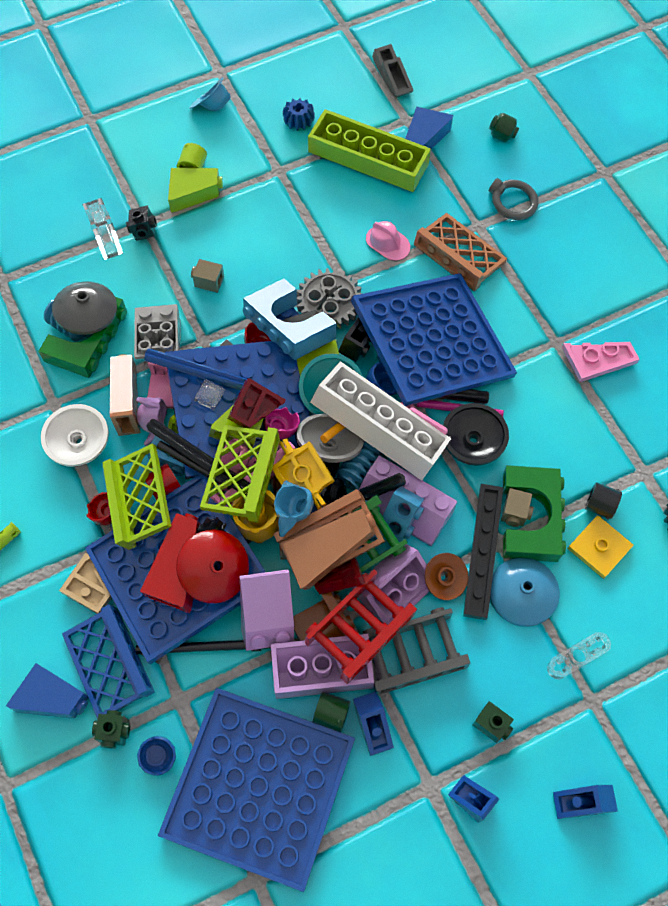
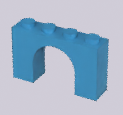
(294, 338)

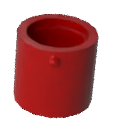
(169, 480)

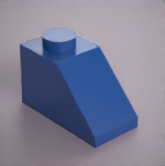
(373, 723)
(585, 801)

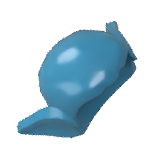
(292, 506)

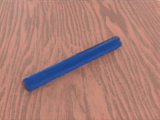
(194, 369)

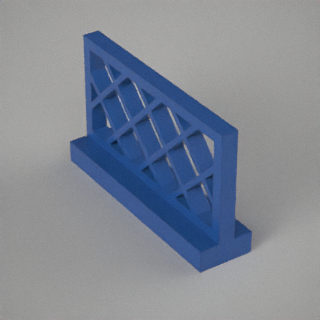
(122, 646)

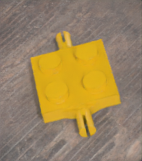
(303, 468)

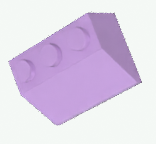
(400, 580)

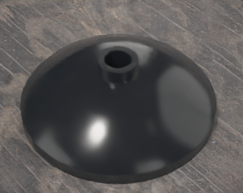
(480, 423)

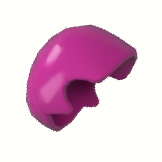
(283, 421)

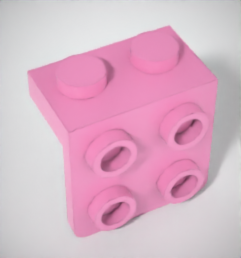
(159, 384)

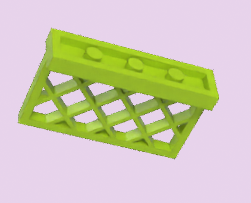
(259, 480)
(119, 503)

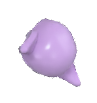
(150, 409)

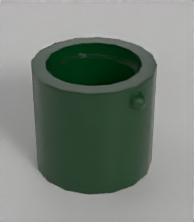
(331, 711)

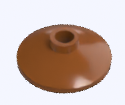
(455, 576)

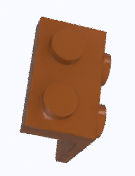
(316, 614)

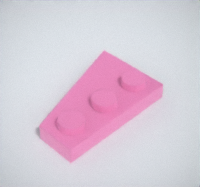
(596, 360)

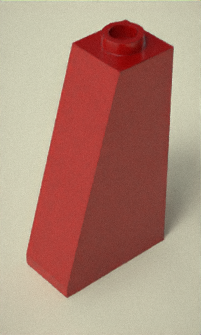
(162, 580)

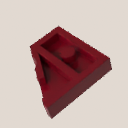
(253, 404)
(341, 577)

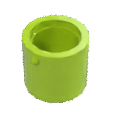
(192, 156)

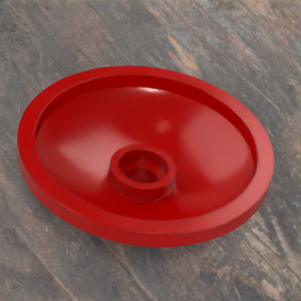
(197, 571)

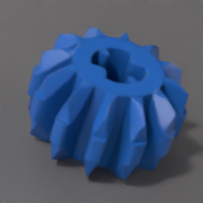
(298, 114)

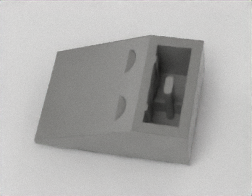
(157, 329)

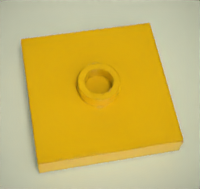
(600, 546)

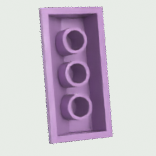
(437, 505)
(313, 670)

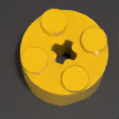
(267, 522)

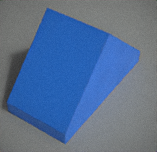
(473, 798)

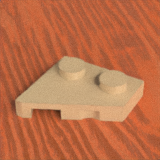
(86, 586)

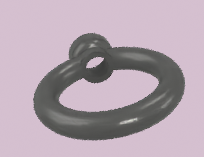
(497, 189)

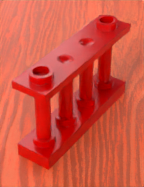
(367, 649)

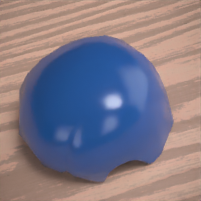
(156, 755)

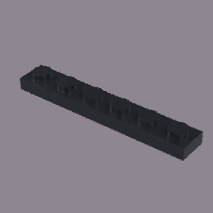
(483, 552)

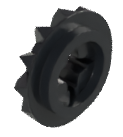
(335, 491)

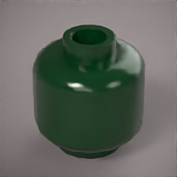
(503, 127)

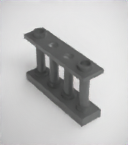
(431, 669)

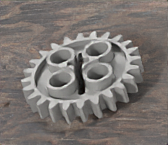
(329, 297)

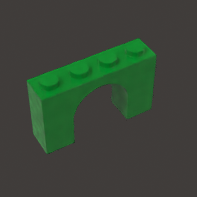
(84, 355)
(546, 487)

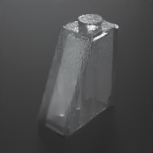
(103, 228)

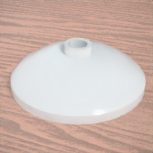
(68, 426)

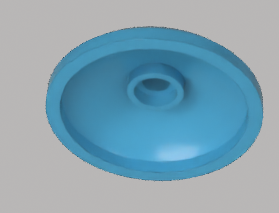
(521, 605)

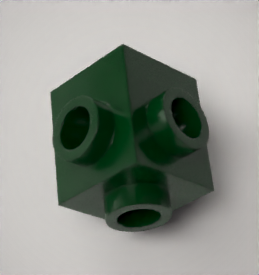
(117, 735)

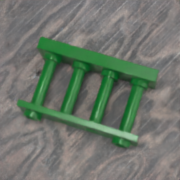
(396, 546)

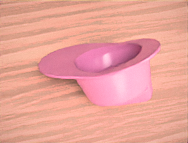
(388, 241)

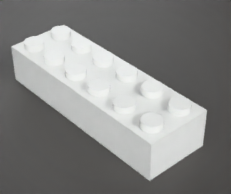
(380, 420)

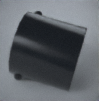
(603, 500)

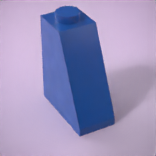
(429, 127)
(47, 695)

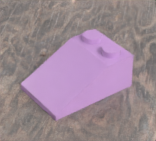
(266, 609)

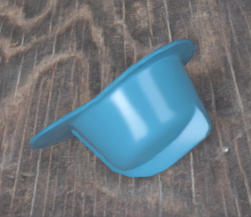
(214, 98)

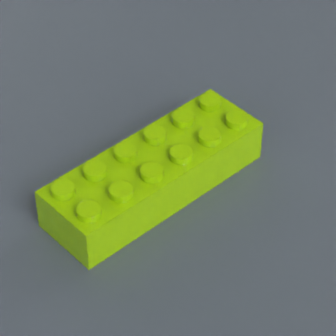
(368, 150)

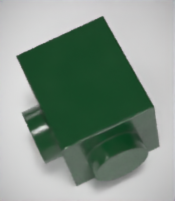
(494, 722)

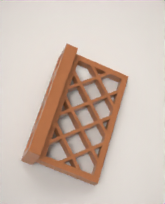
(450, 258)
(328, 514)

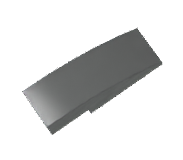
(392, 70)

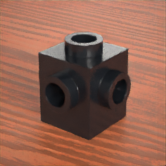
(141, 223)

